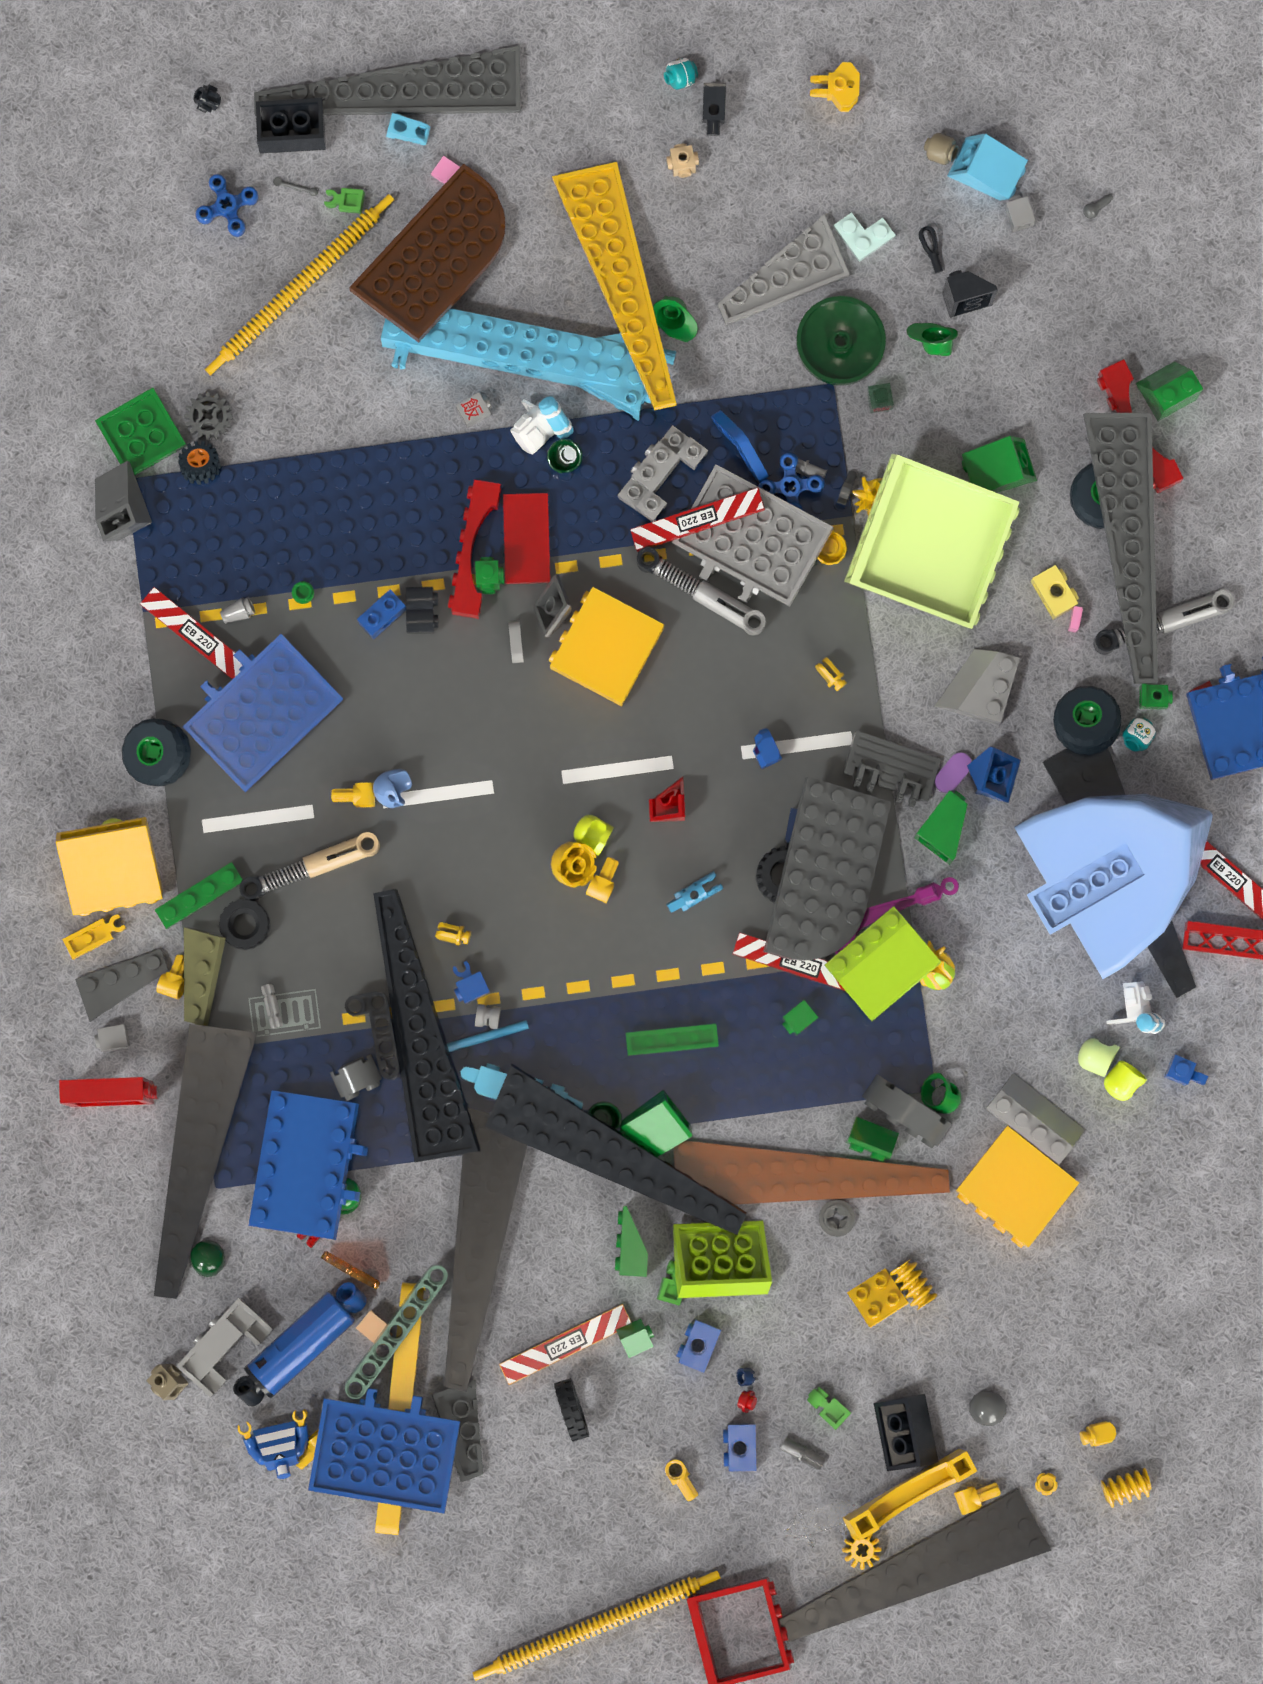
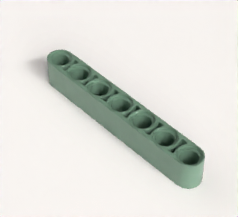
(394, 1342)

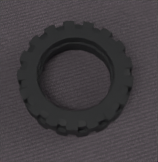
(571, 1409)

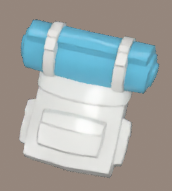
(540, 424)
(1139, 1010)

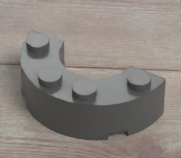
(906, 1110)

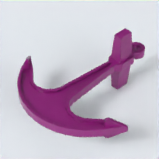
(923, 896)

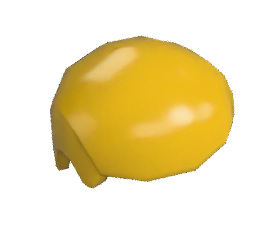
(833, 550)

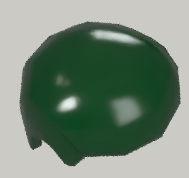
(564, 455)
(607, 1113)
(207, 1258)

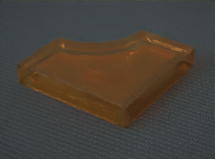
(350, 1270)

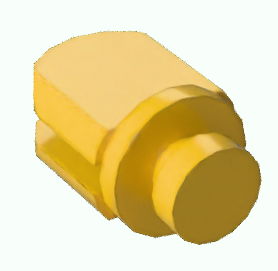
(828, 677)
(452, 934)
(1098, 1434)

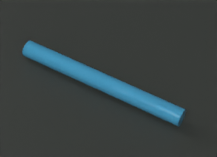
(486, 1036)

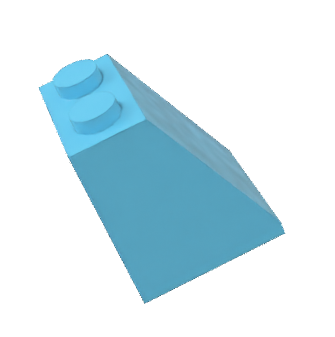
(988, 166)

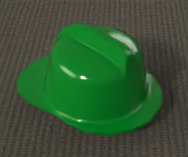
(675, 319)
(934, 337)

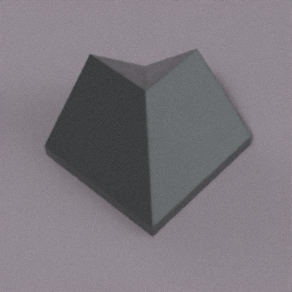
(552, 607)

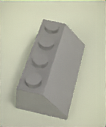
(1035, 1119)

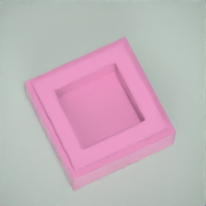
(444, 170)
(1075, 619)

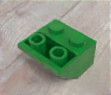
(872, 1138)

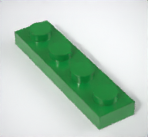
(199, 895)
(672, 1039)

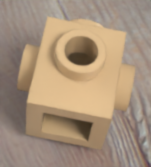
(686, 167)

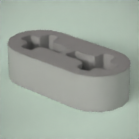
(515, 641)

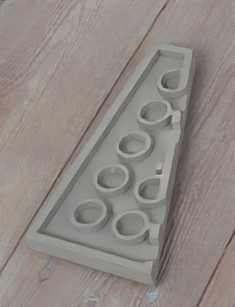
(796, 270)

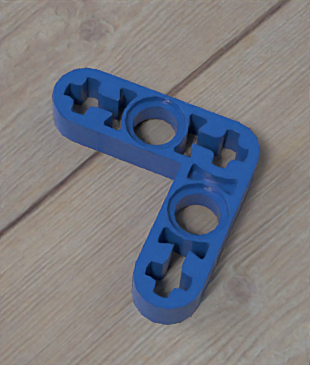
(742, 444)

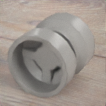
(487, 1016)

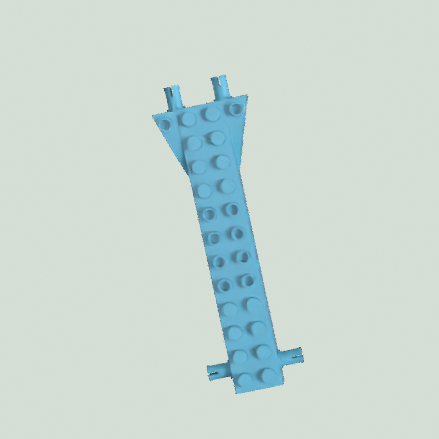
(593, 364)

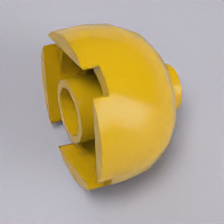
(573, 864)

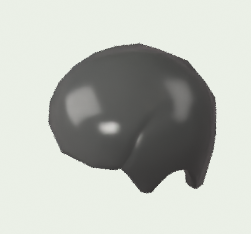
(987, 1408)

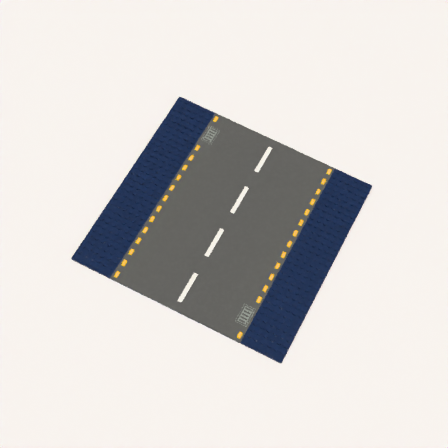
(510, 766)

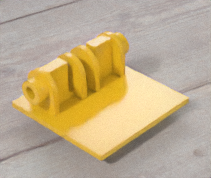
(877, 1298)

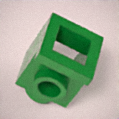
(1146, 698)

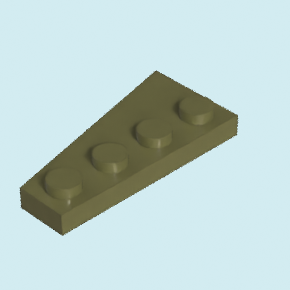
(201, 970)

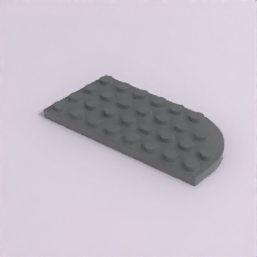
(826, 871)

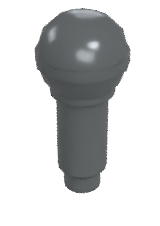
(1092, 209)

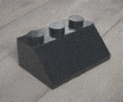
(290, 125)
(967, 293)
(906, 1432)

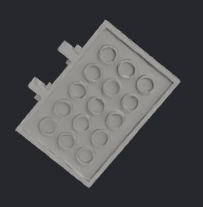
(763, 550)

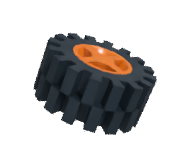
(199, 462)

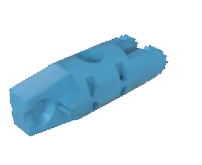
(683, 897)

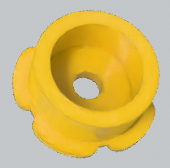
(1052, 1484)

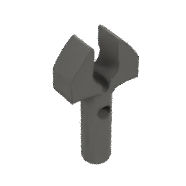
(846, 488)

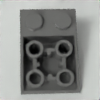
(119, 504)

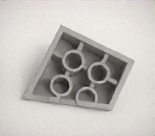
(981, 686)

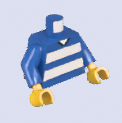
(278, 1445)

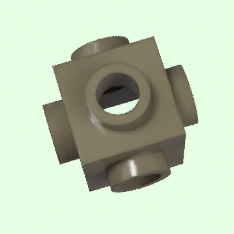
(167, 1381)

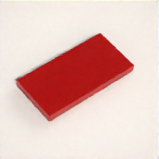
(526, 538)

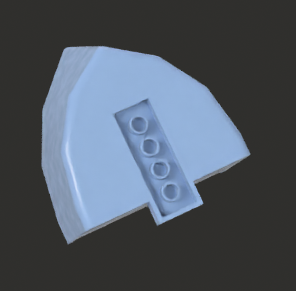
(1115, 870)

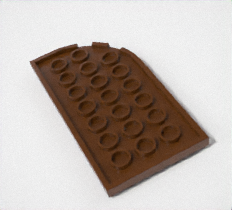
(436, 255)

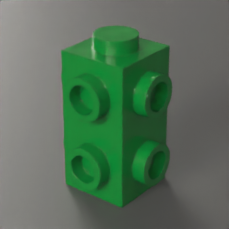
(488, 575)

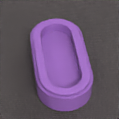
(952, 772)

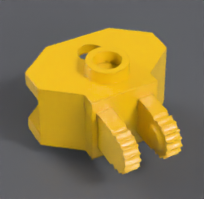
(838, 86)

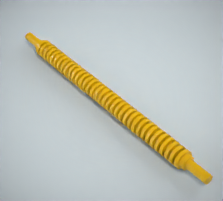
(341, 244)
(500, 1665)

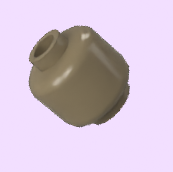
(941, 149)

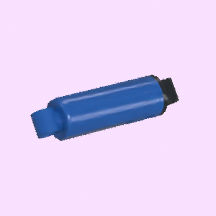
(299, 1344)

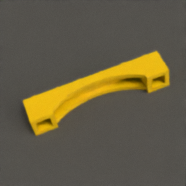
(935, 1477)

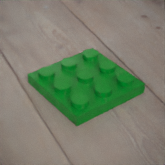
(141, 432)

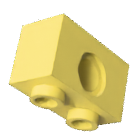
(1055, 605)

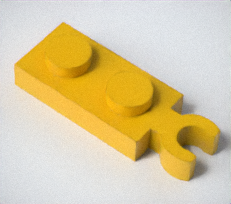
(91, 937)

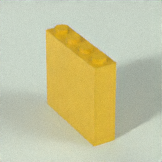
(606, 646)
(109, 866)
(1016, 1187)

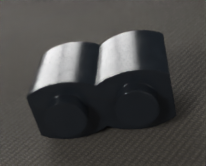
(420, 610)

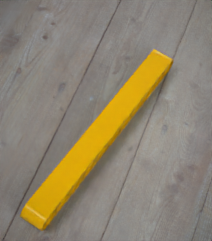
(401, 1396)

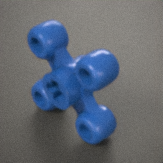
(229, 213)
(789, 476)

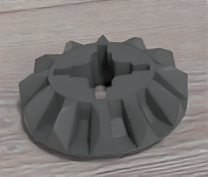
(828, 1211)

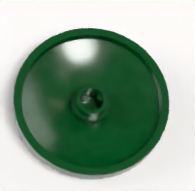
(841, 340)

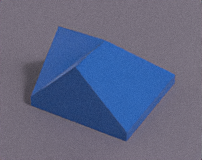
(994, 774)

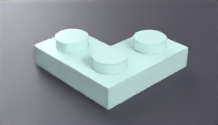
(862, 241)

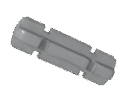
(271, 1006)

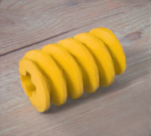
(913, 1284)
(1126, 1487)

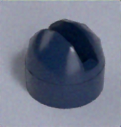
(748, 1376)

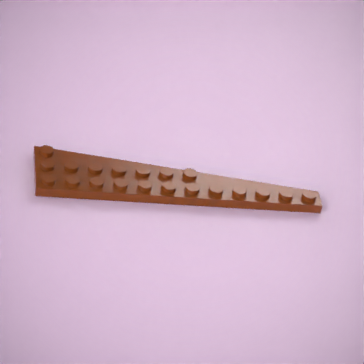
(778, 1176)

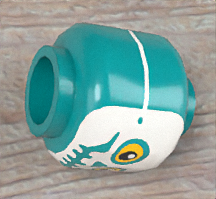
(681, 73)
(1139, 734)

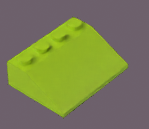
(882, 963)
(720, 1262)

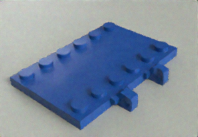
(261, 711)
(1230, 723)
(305, 1165)
(384, 1454)

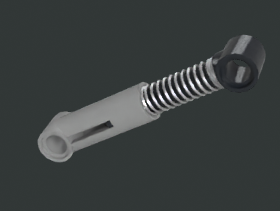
(703, 592)
(1172, 619)

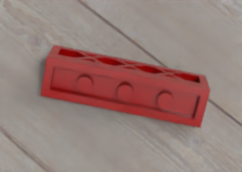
(1223, 931)

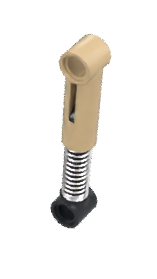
(312, 865)

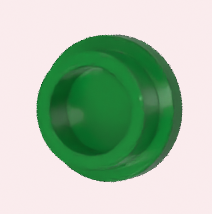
(302, 592)

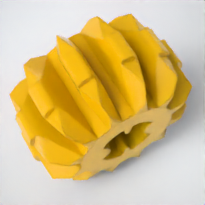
(870, 1550)

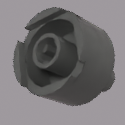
(356, 1076)

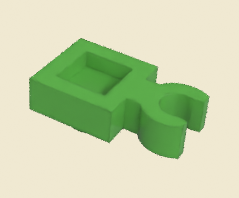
(348, 201)

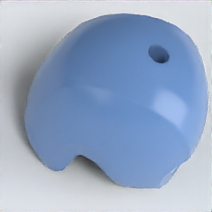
(389, 786)

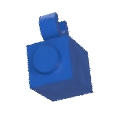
(471, 986)
(1183, 1071)

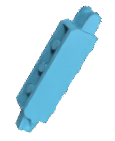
(490, 1080)

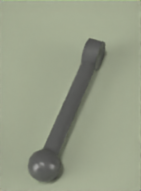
(277, 182)

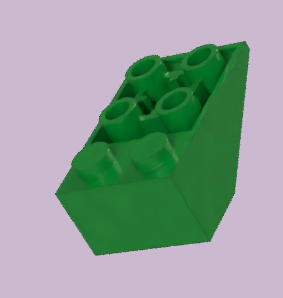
(633, 1254)

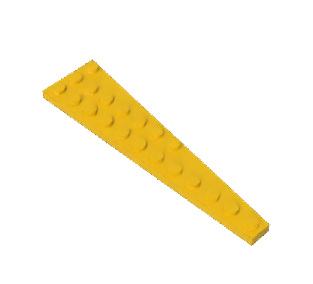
(605, 230)

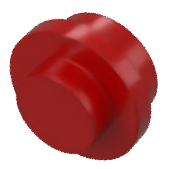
(747, 1401)

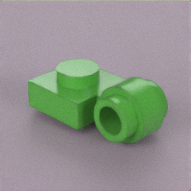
(668, 1288)
(832, 1412)

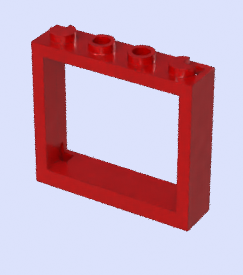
(107, 1092)
(704, 1643)

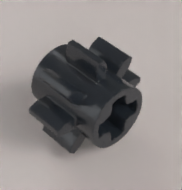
(207, 98)

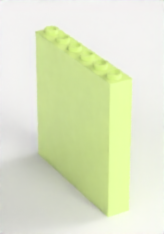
(932, 541)

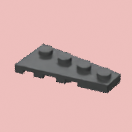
(113, 984)
(463, 1407)

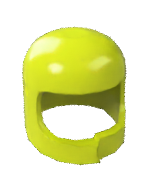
(592, 832)
(1123, 1081)

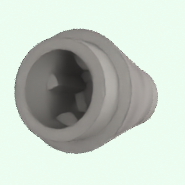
(237, 611)

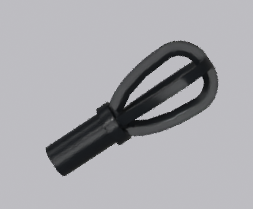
(934, 256)

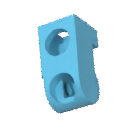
(408, 129)

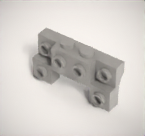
(656, 468)
(218, 1341)

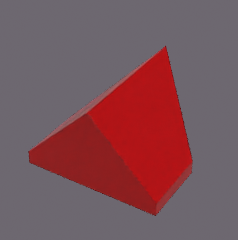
(668, 804)

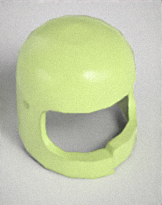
(1096, 1056)

